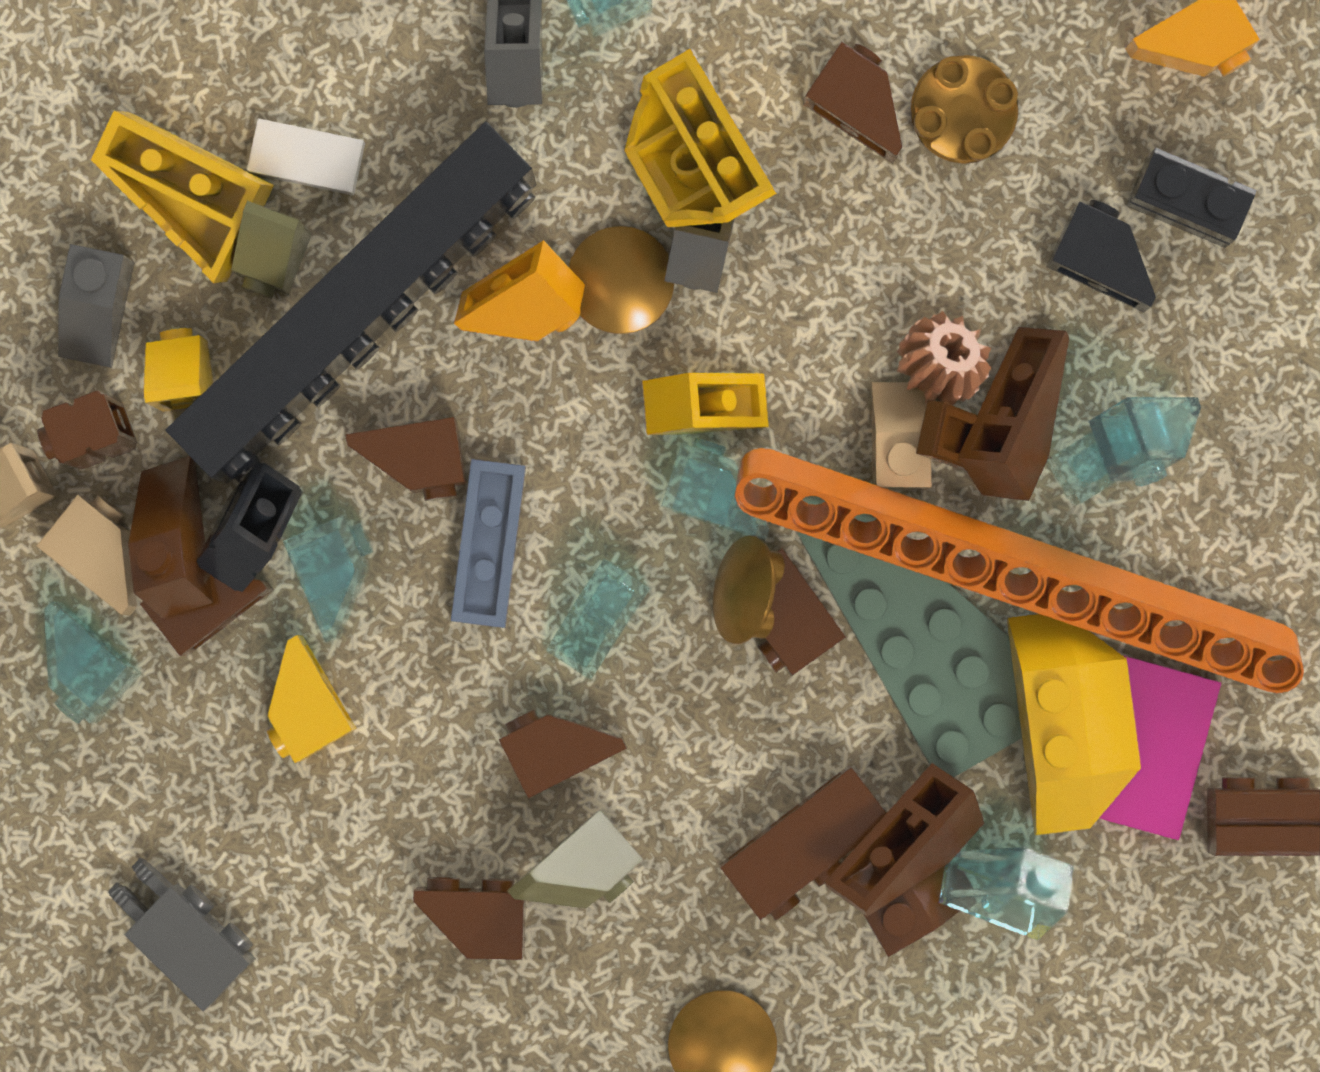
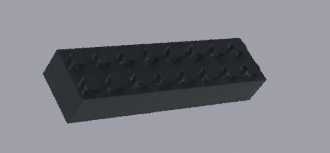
(355, 305)

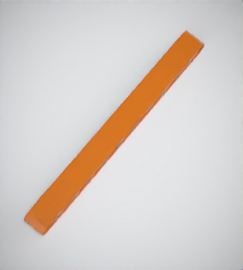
(1003, 551)

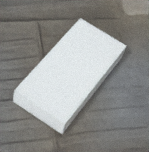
(305, 156)

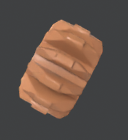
(943, 359)

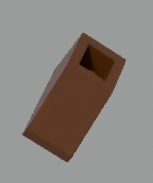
(476, 920)

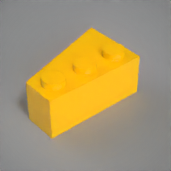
(181, 187)

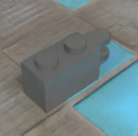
(184, 936)

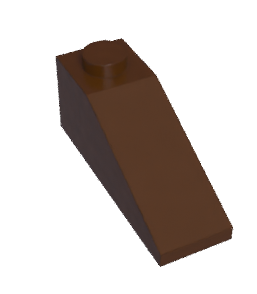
(1018, 416)
(168, 540)
(909, 842)

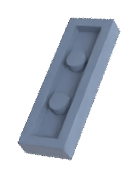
(488, 543)

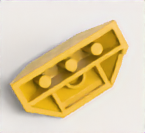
(692, 149)
(1072, 721)

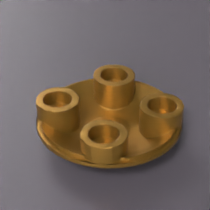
(964, 109)
(622, 279)
(746, 590)
(722, 1035)

